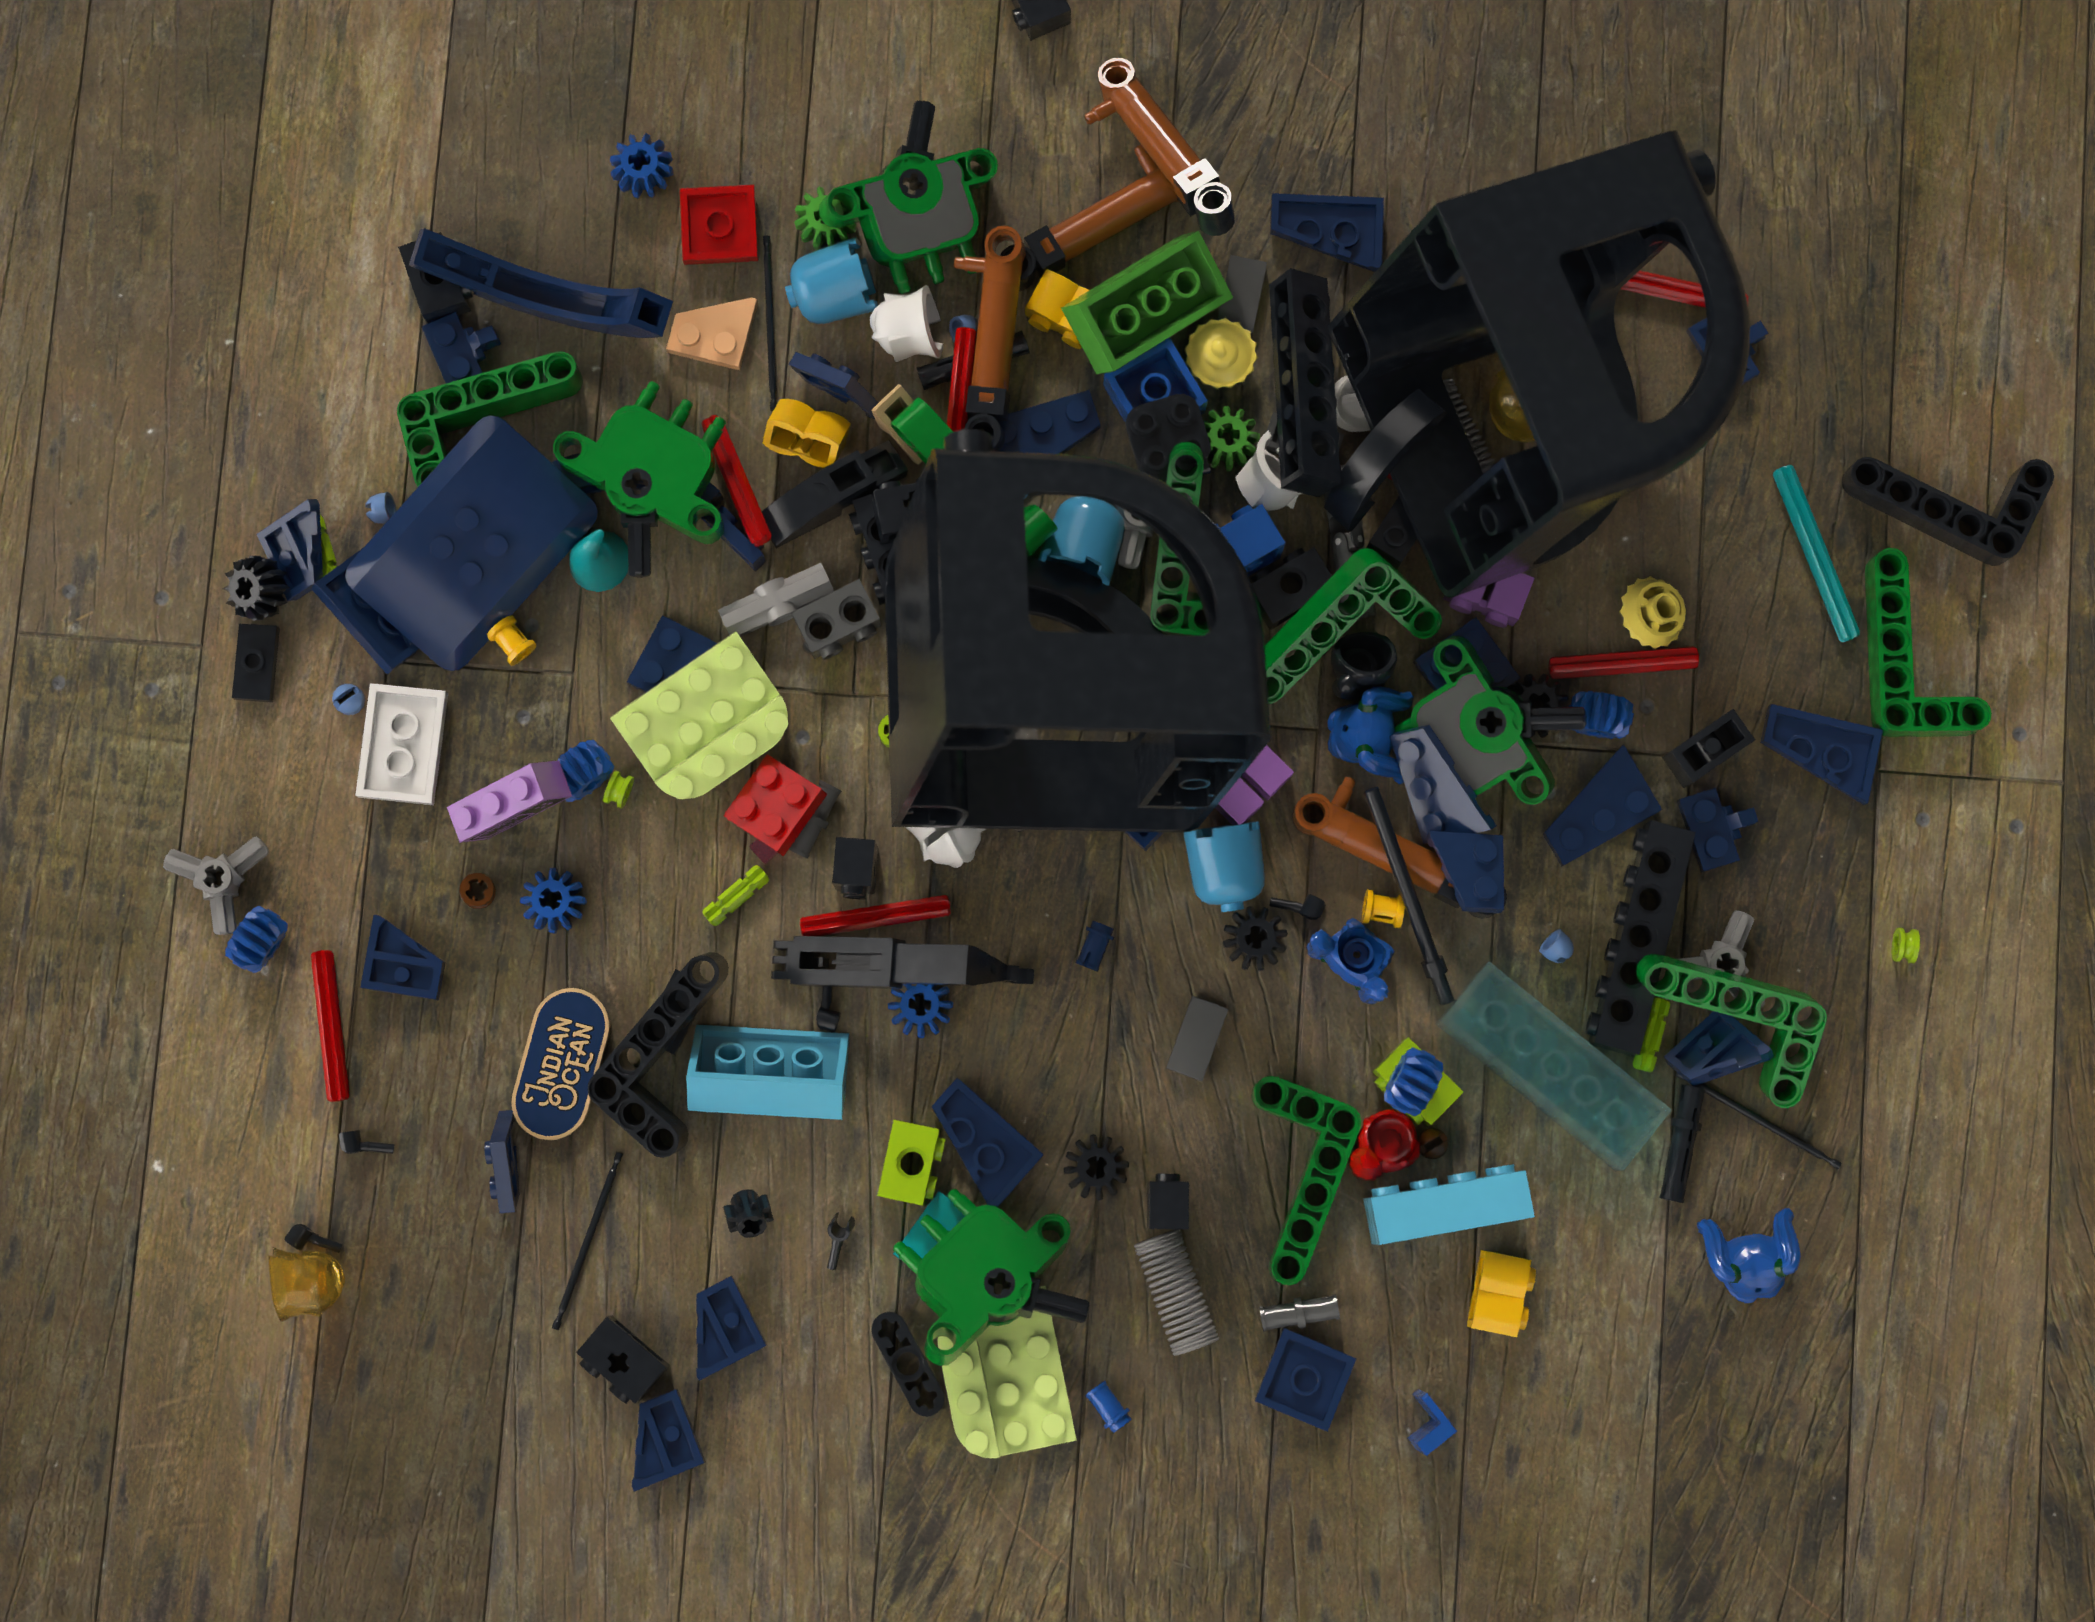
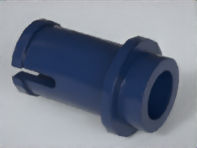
(1095, 945)

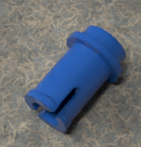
(1108, 1407)

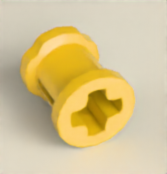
(511, 640)
(1382, 909)

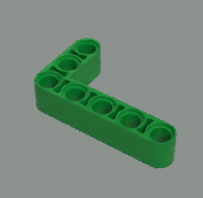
(473, 407)
(925, 431)
(1177, 591)
(1339, 617)
(1900, 662)
(1747, 1006)
(1313, 1172)

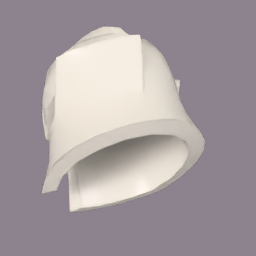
(903, 324)
(1261, 480)
(947, 845)

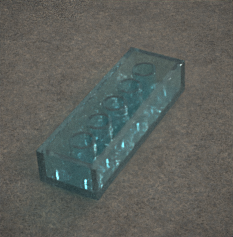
(1553, 1067)

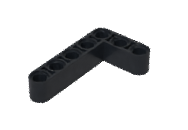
(1951, 510)
(650, 1050)

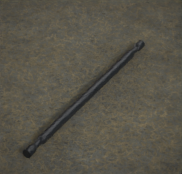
(770, 322)
(1767, 1124)
(587, 1240)

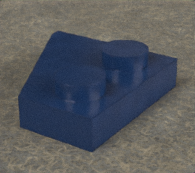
(839, 383)
(296, 547)
(1473, 867)
(400, 963)
(1717, 1049)
(503, 1157)
(724, 1328)
(664, 1441)

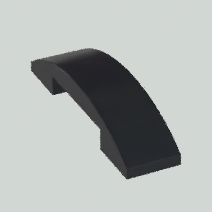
(1379, 454)

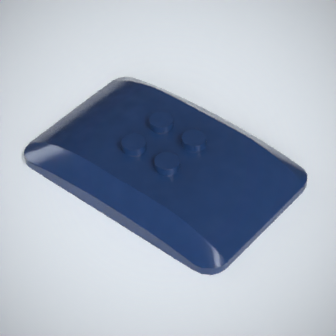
(471, 543)

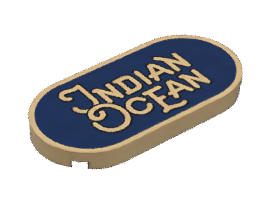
(558, 1062)

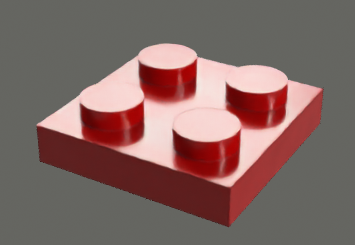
(719, 224)
(775, 805)

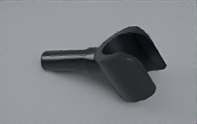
(1310, 909)
(827, 1018)
(351, 1143)
(301, 1234)
(838, 1236)

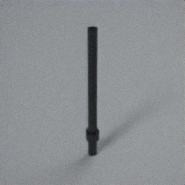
(1433, 964)

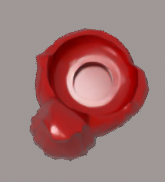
(1384, 1145)

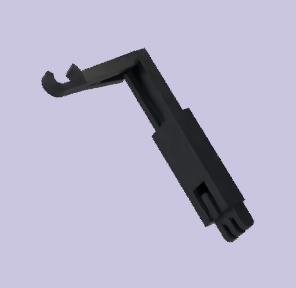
(890, 964)

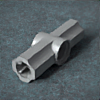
(776, 600)

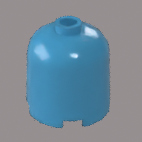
(832, 284)
(1086, 537)
(1226, 864)

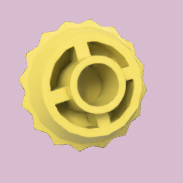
(1221, 353)
(1653, 612)

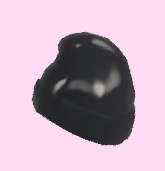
(1361, 663)

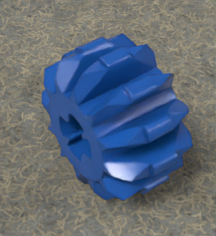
(649, 175)
(1606, 714)
(585, 768)
(560, 887)
(256, 939)
(911, 1014)
(1413, 1081)

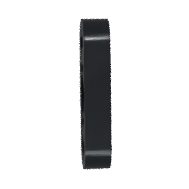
(886, 1342)

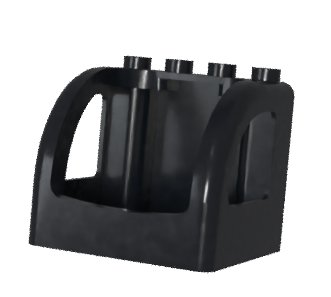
(1537, 281)
(977, 671)

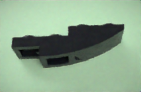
(830, 491)

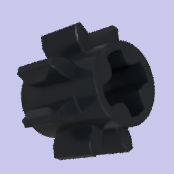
(748, 1213)

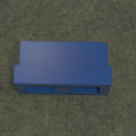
(1434, 1431)

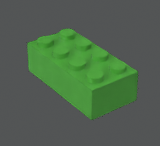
(1147, 302)

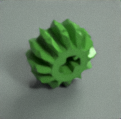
(811, 222)
(1240, 433)

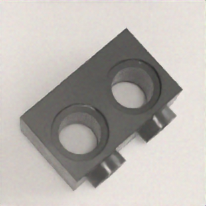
(832, 610)

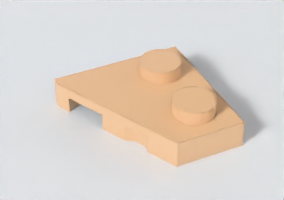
(714, 333)

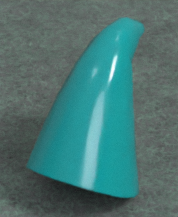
(599, 561)

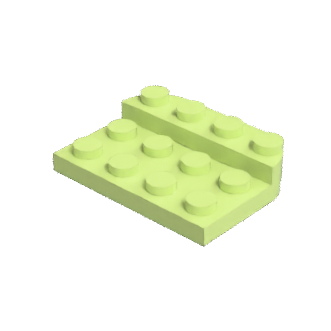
(705, 720)
(1009, 1389)

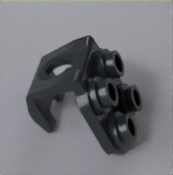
(1159, 427)

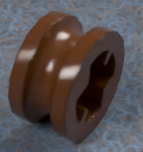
(489, 893)

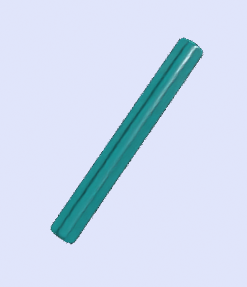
(1816, 553)

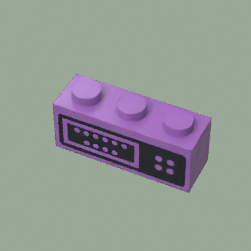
(509, 801)

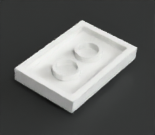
(401, 744)

